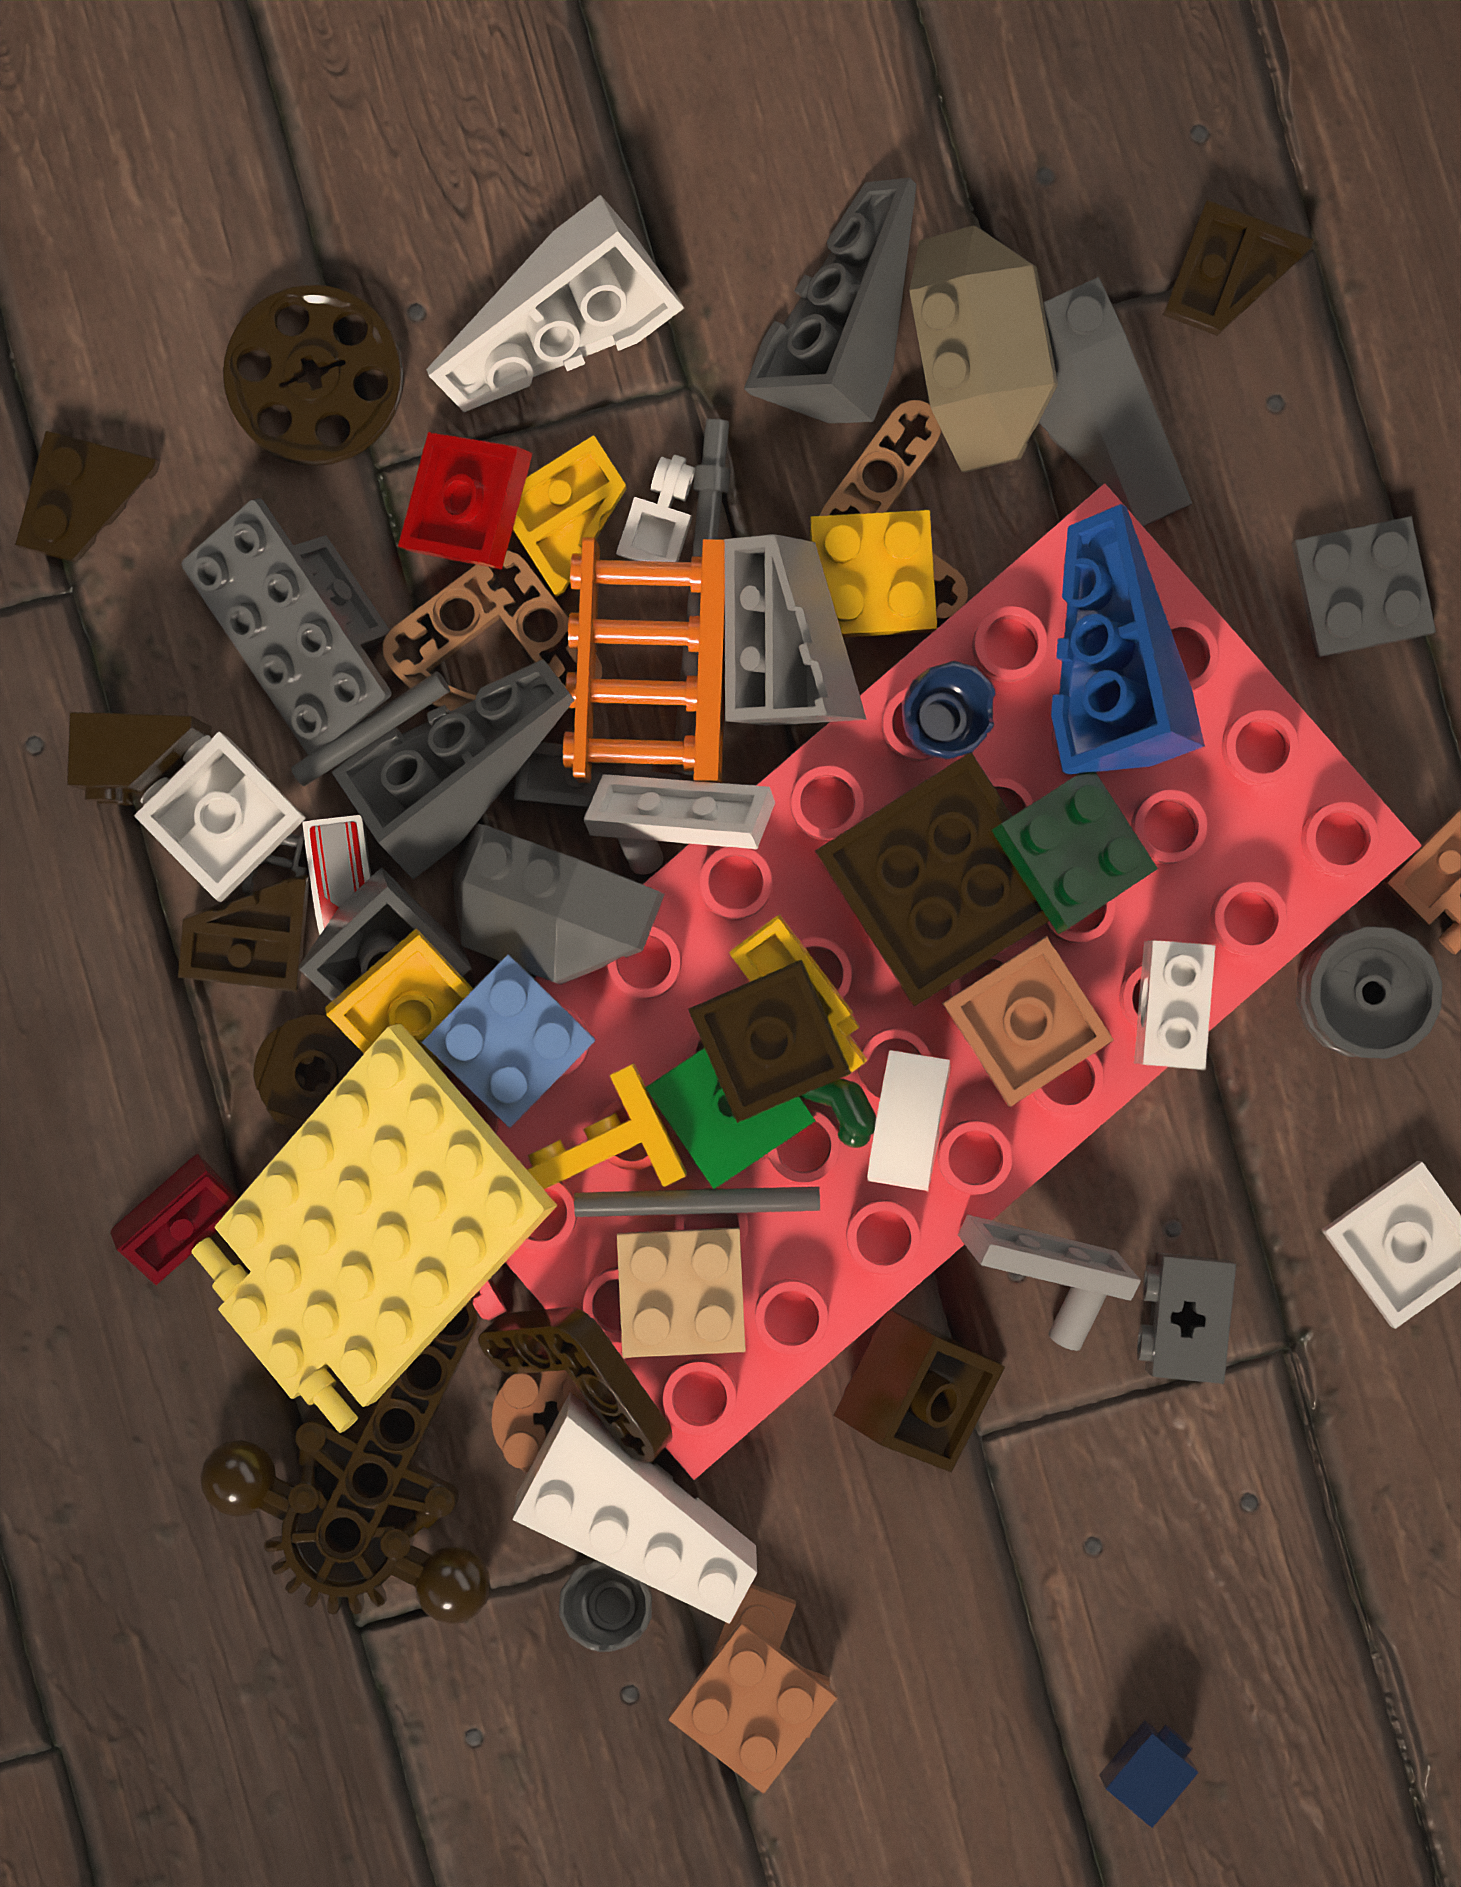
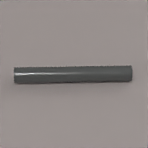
(370, 729)

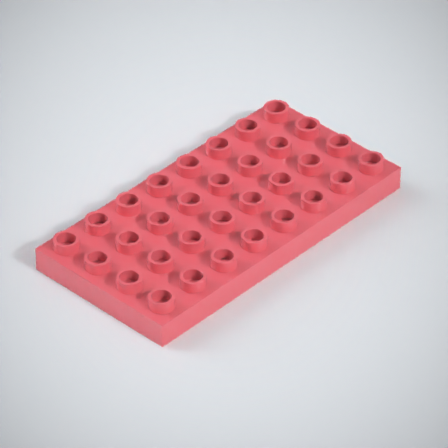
(1253, 854)

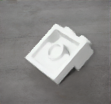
(218, 814)

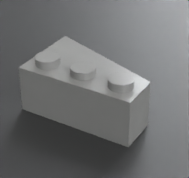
(783, 637)

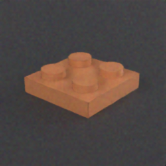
(1027, 1021)
(752, 1706)

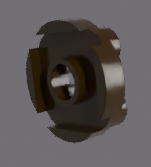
(279, 1063)

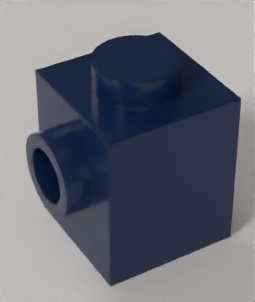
(1150, 1772)

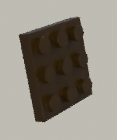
(934, 880)

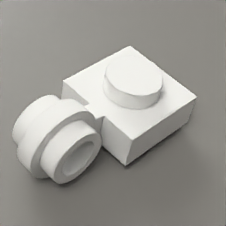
(655, 529)

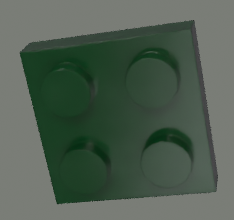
(1074, 850)

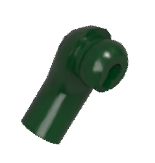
(851, 1109)

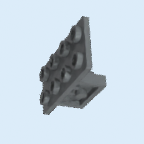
(293, 622)

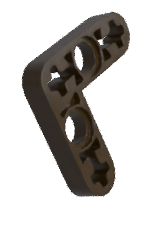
(576, 1343)

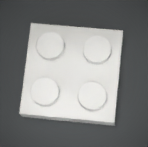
(1401, 1243)

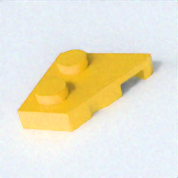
(563, 505)

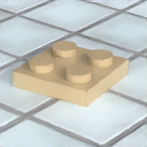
(681, 1292)

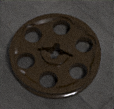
(288, 356)

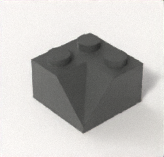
(369, 928)

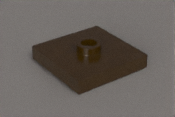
(769, 1041)

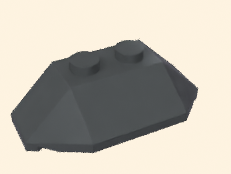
(546, 907)

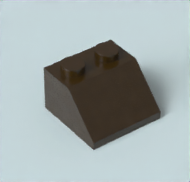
(126, 753)
(918, 1391)

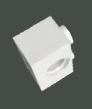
(1174, 1004)

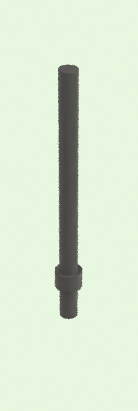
(711, 482)

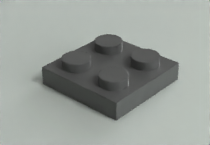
(1363, 587)

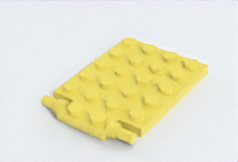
(370, 1229)

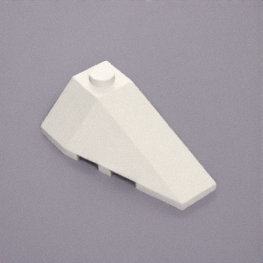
(568, 300)

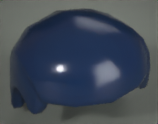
(948, 710)

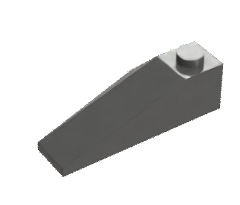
(843, 332)
(1104, 407)
(438, 779)

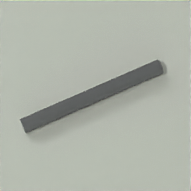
(697, 1201)

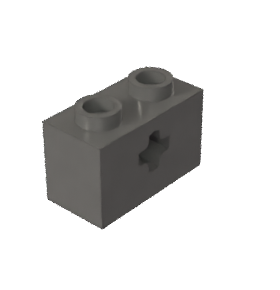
(1203, 1346)

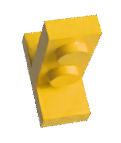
(611, 1137)

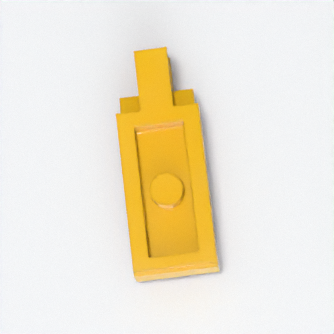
(778, 947)

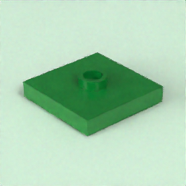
(706, 1125)

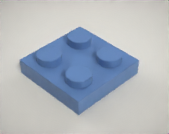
(509, 1040)

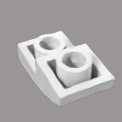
(908, 1120)

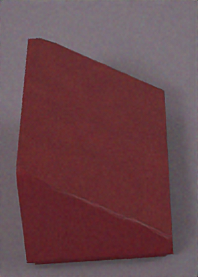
(173, 1219)

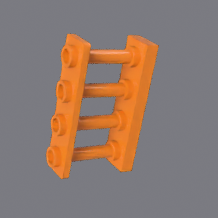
(699, 693)

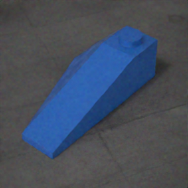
(1121, 673)

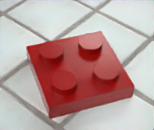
(465, 500)

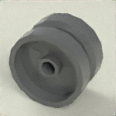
(1402, 1005)

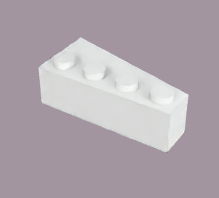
(632, 1516)

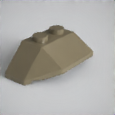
(982, 345)

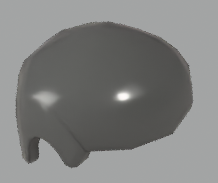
(604, 1607)

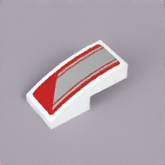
(336, 862)

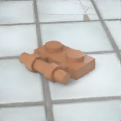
(1432, 880)

